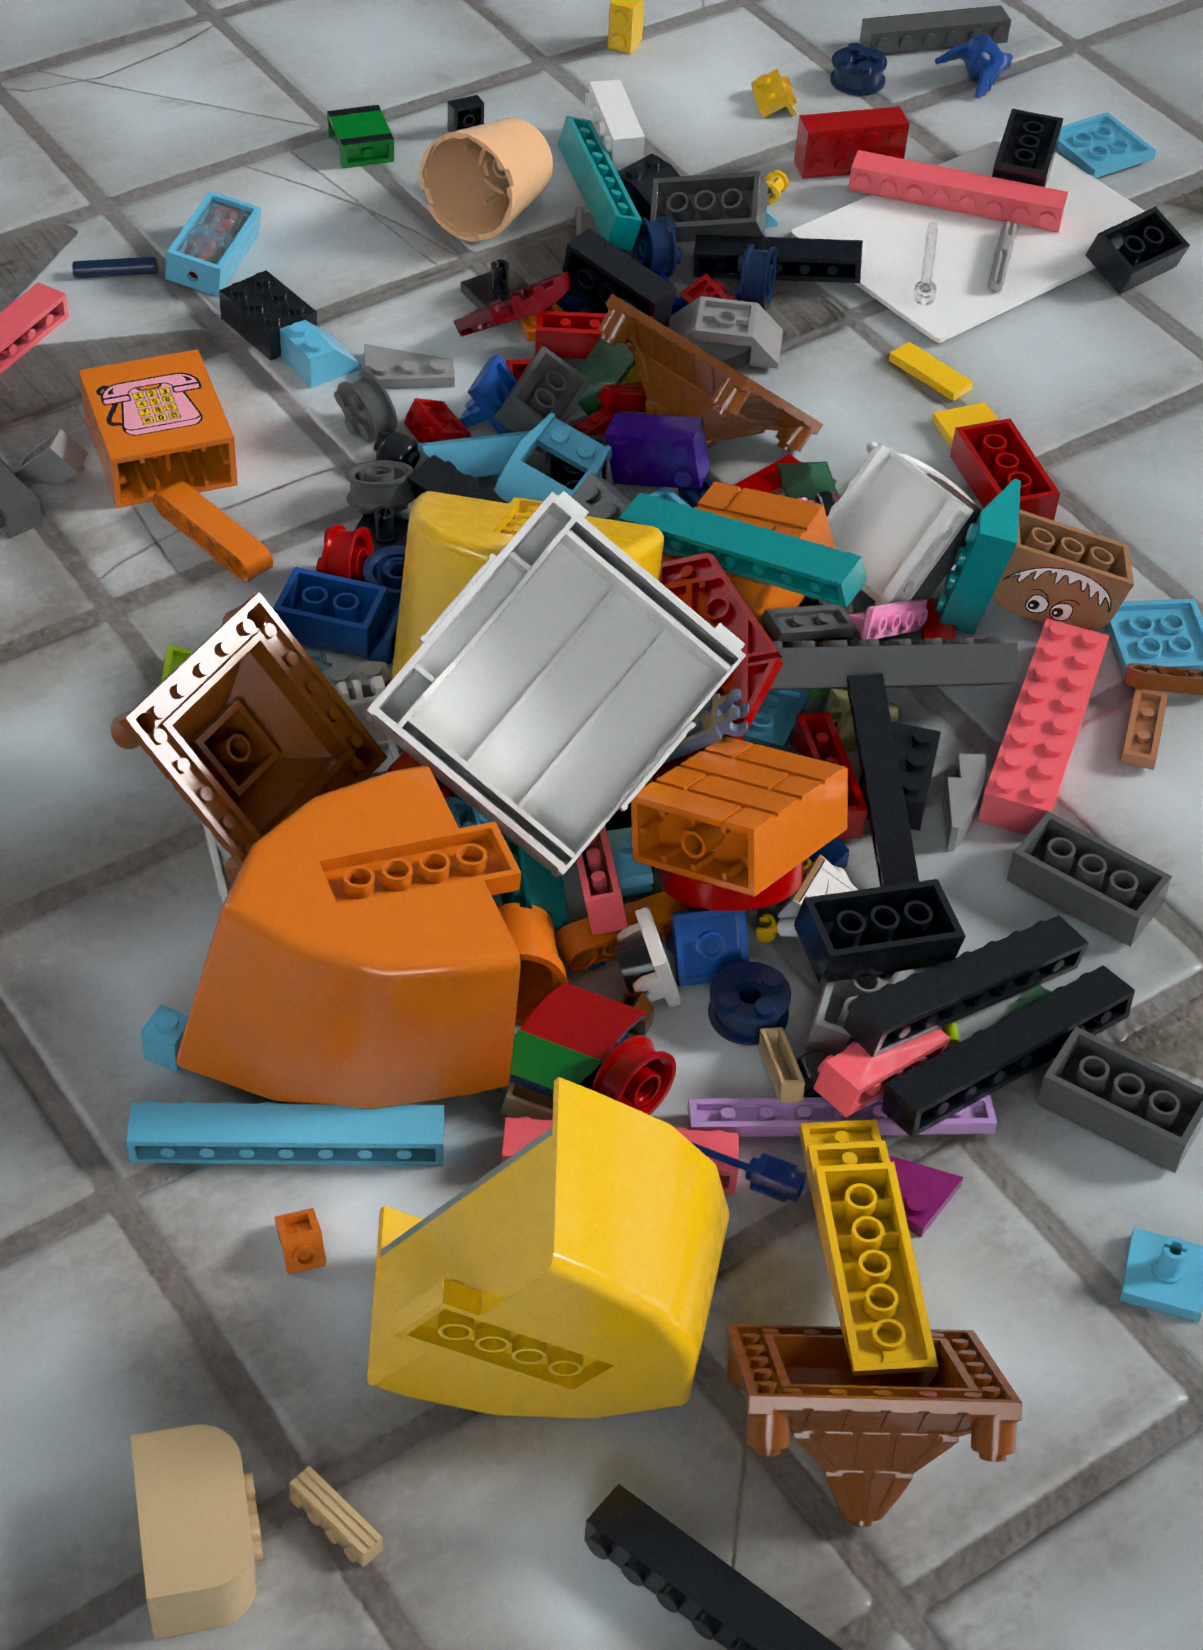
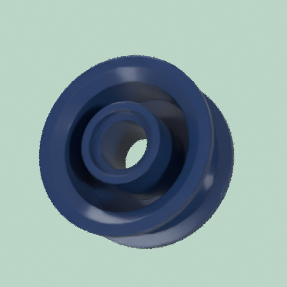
(858, 70)
(657, 245)
(758, 276)
(386, 569)
(748, 999)

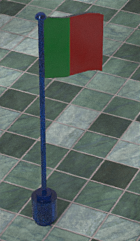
(568, 1040)

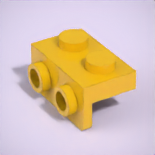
(773, 93)

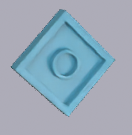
(1164, 1275)

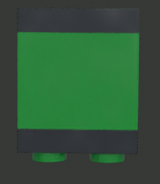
(361, 135)

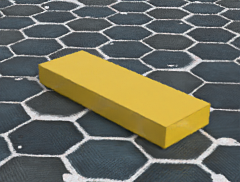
(930, 371)

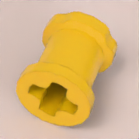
(777, 187)

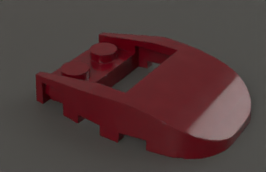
(523, 303)

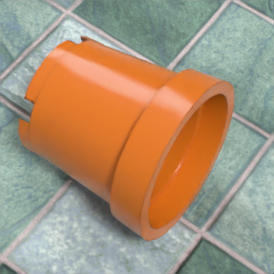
(540, 964)

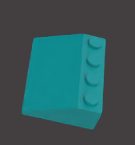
(981, 562)

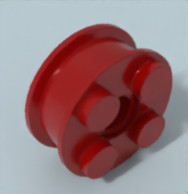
(345, 552)
(635, 1074)

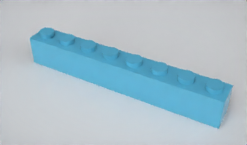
(285, 1134)

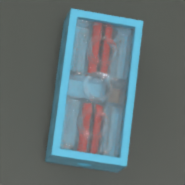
(213, 243)

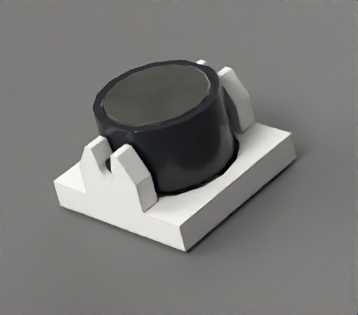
(645, 961)

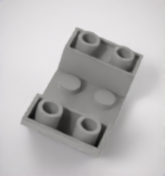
(731, 323)

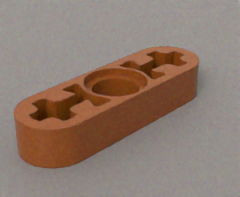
(1164, 678)

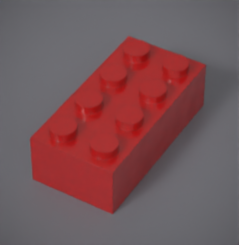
(831, 140)
(994, 456)

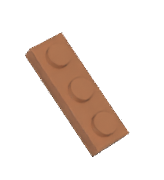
(1144, 728)

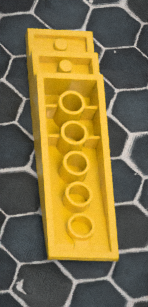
(867, 1248)

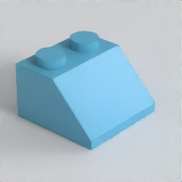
(315, 353)

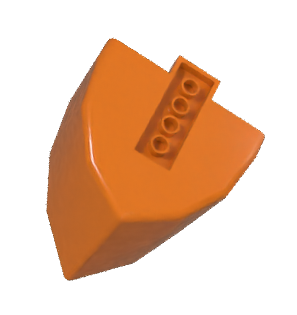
(363, 955)

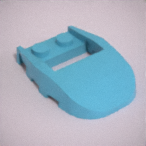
(560, 440)

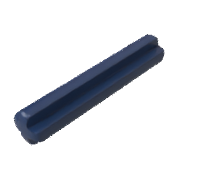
(114, 267)

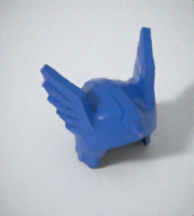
(982, 60)

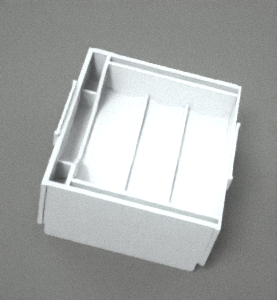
(555, 684)

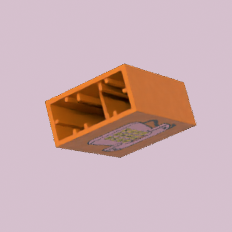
(158, 426)

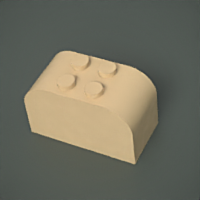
(195, 1528)

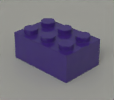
(658, 450)

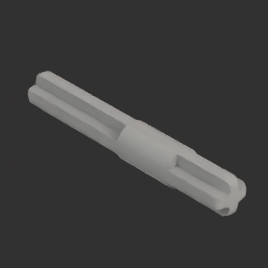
(1002, 256)

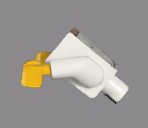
(818, 880)

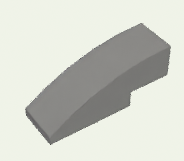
(963, 797)

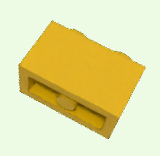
(625, 25)

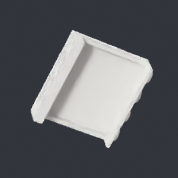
(896, 524)

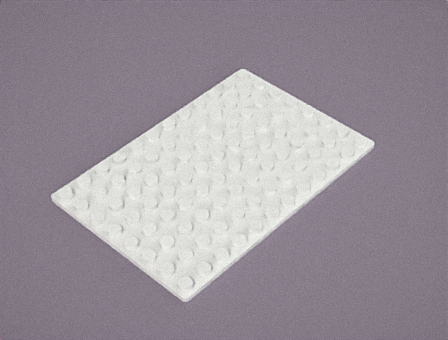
(966, 247)

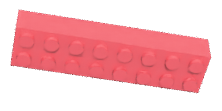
(1043, 727)

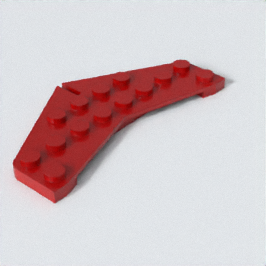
(713, 596)

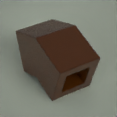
(641, 1002)

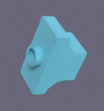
(632, 876)

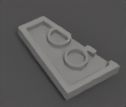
(408, 369)

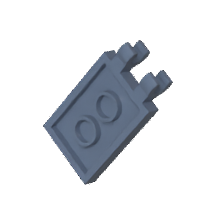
(713, 722)

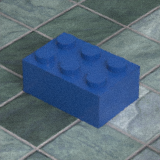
(333, 611)

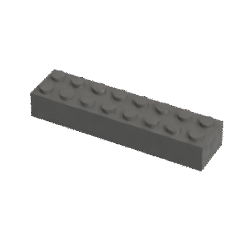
(902, 662)

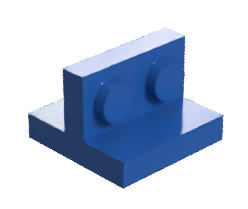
(488, 394)
(706, 943)

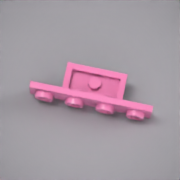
(890, 619)

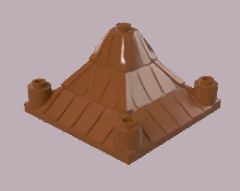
(694, 383)
(249, 730)
(868, 1428)

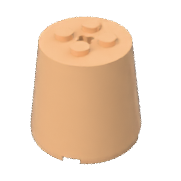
(484, 176)

